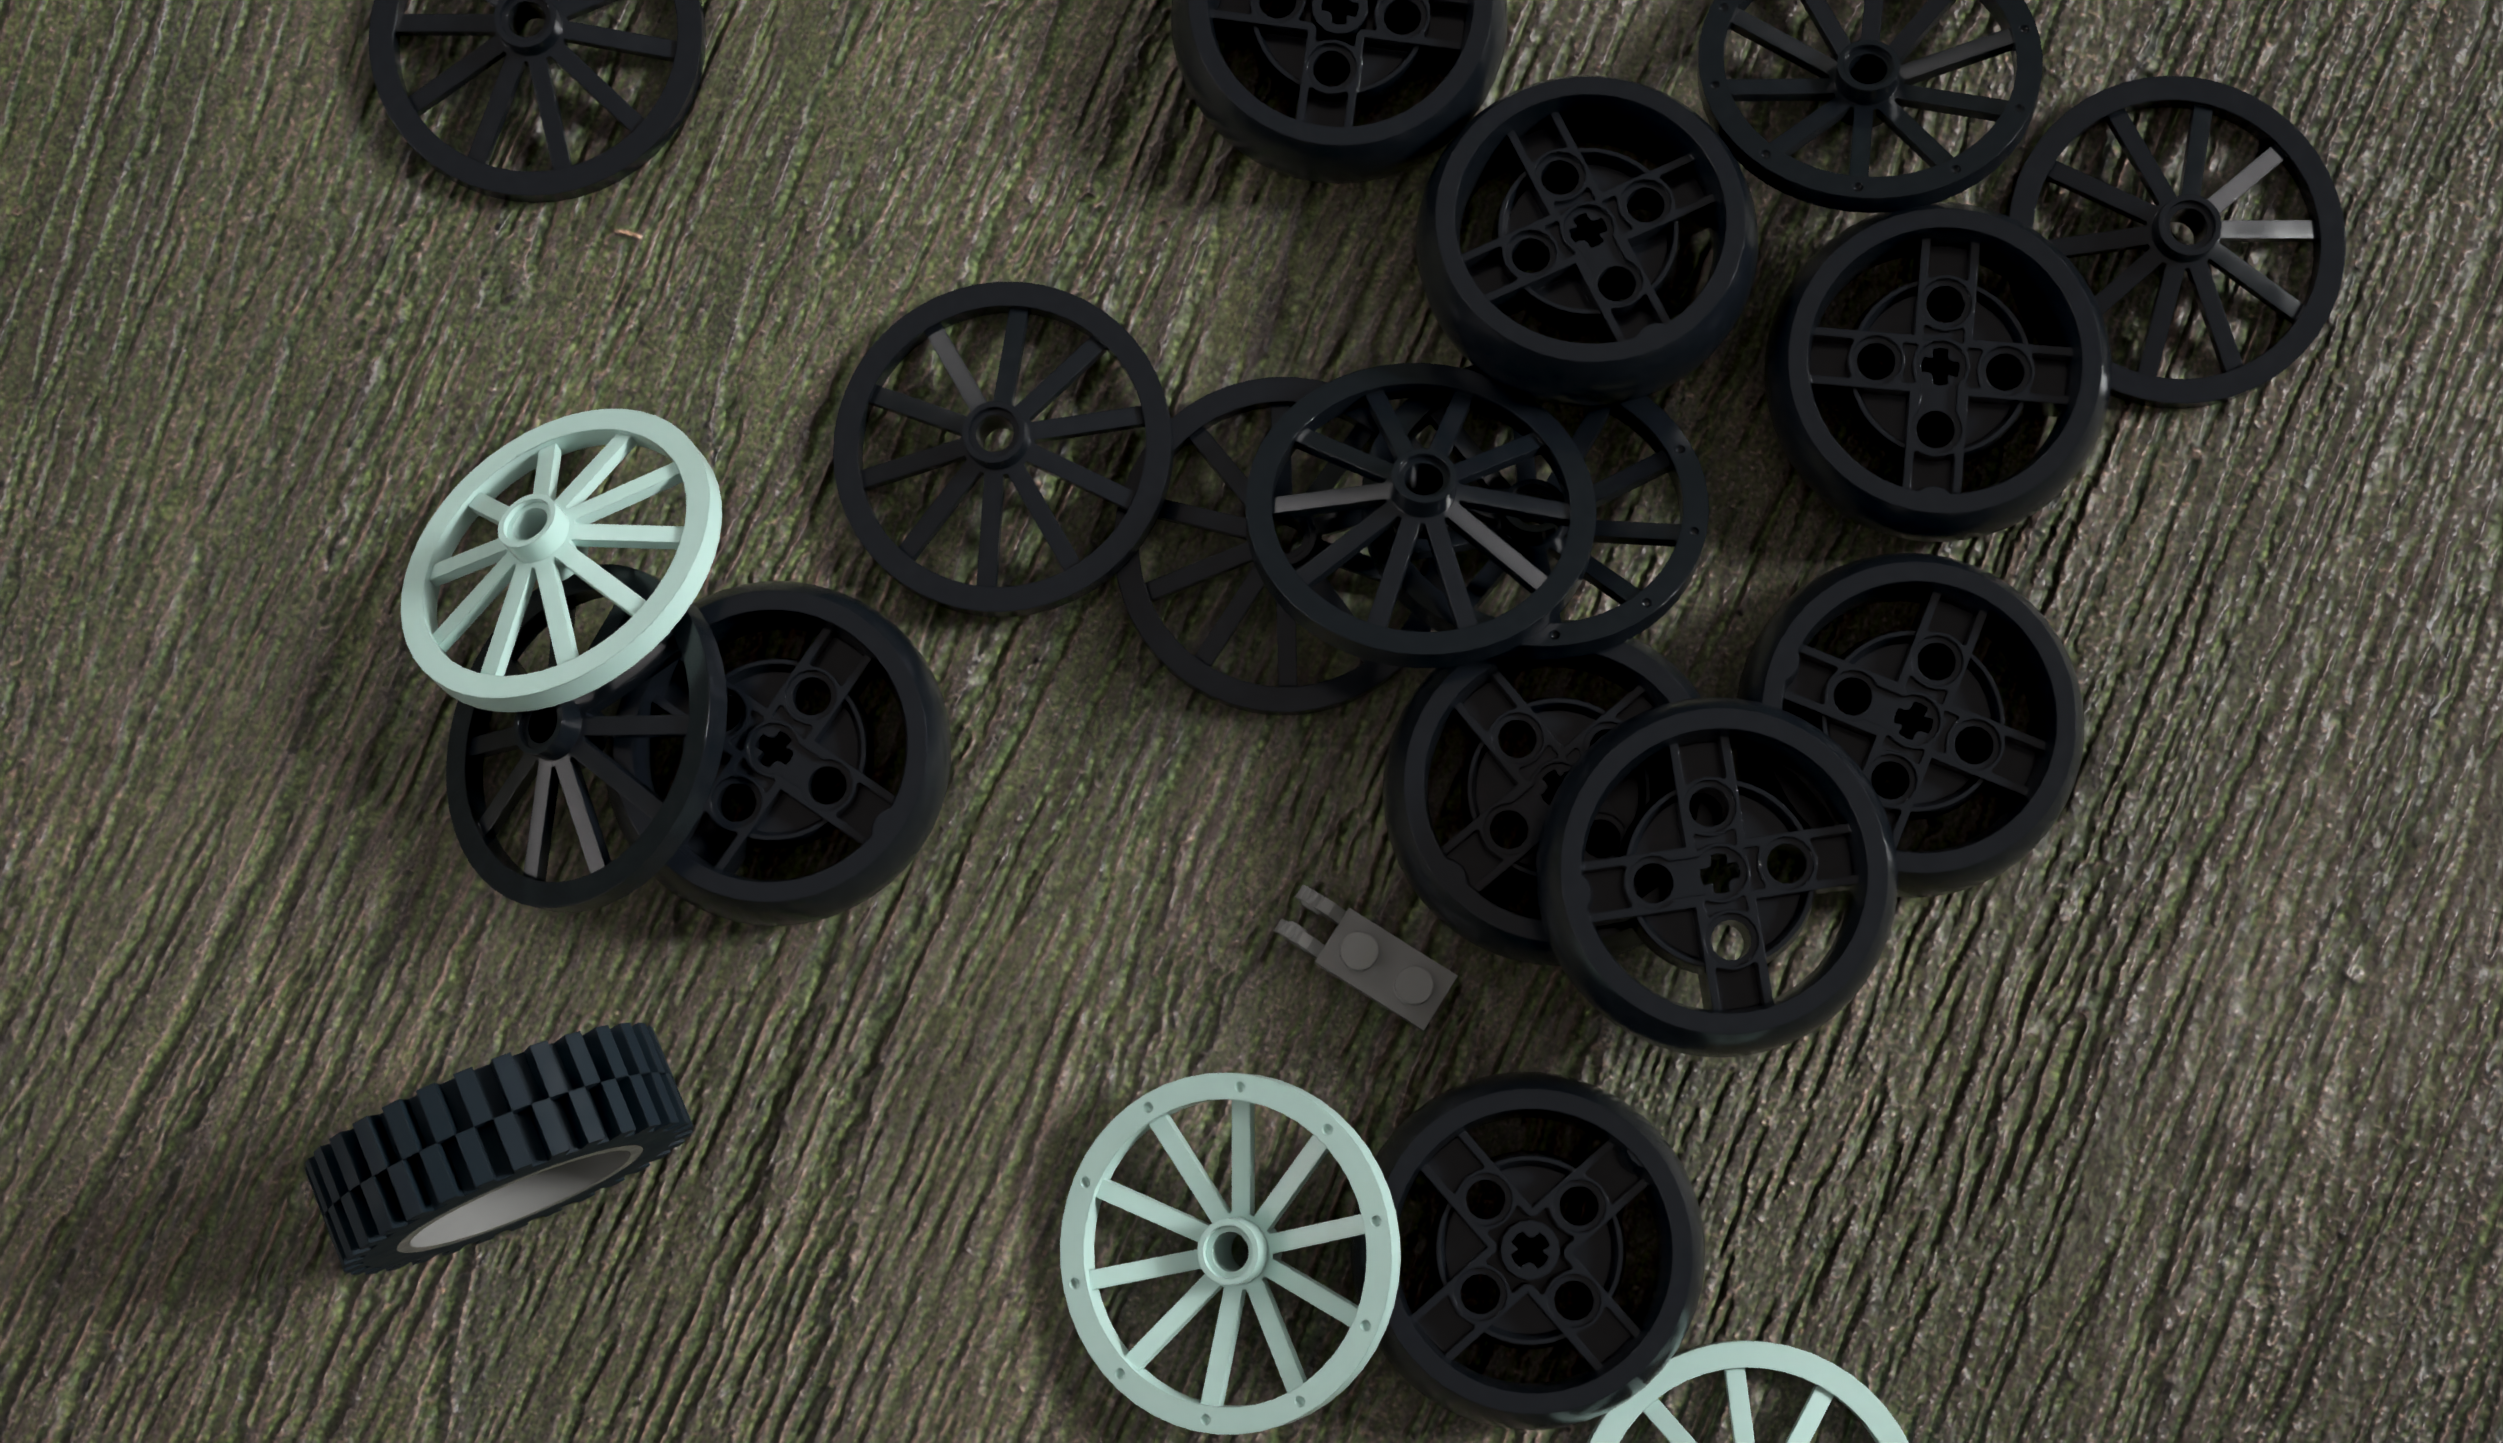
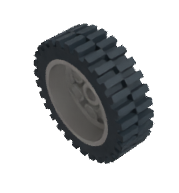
(497, 1147)

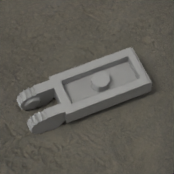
(1372, 960)

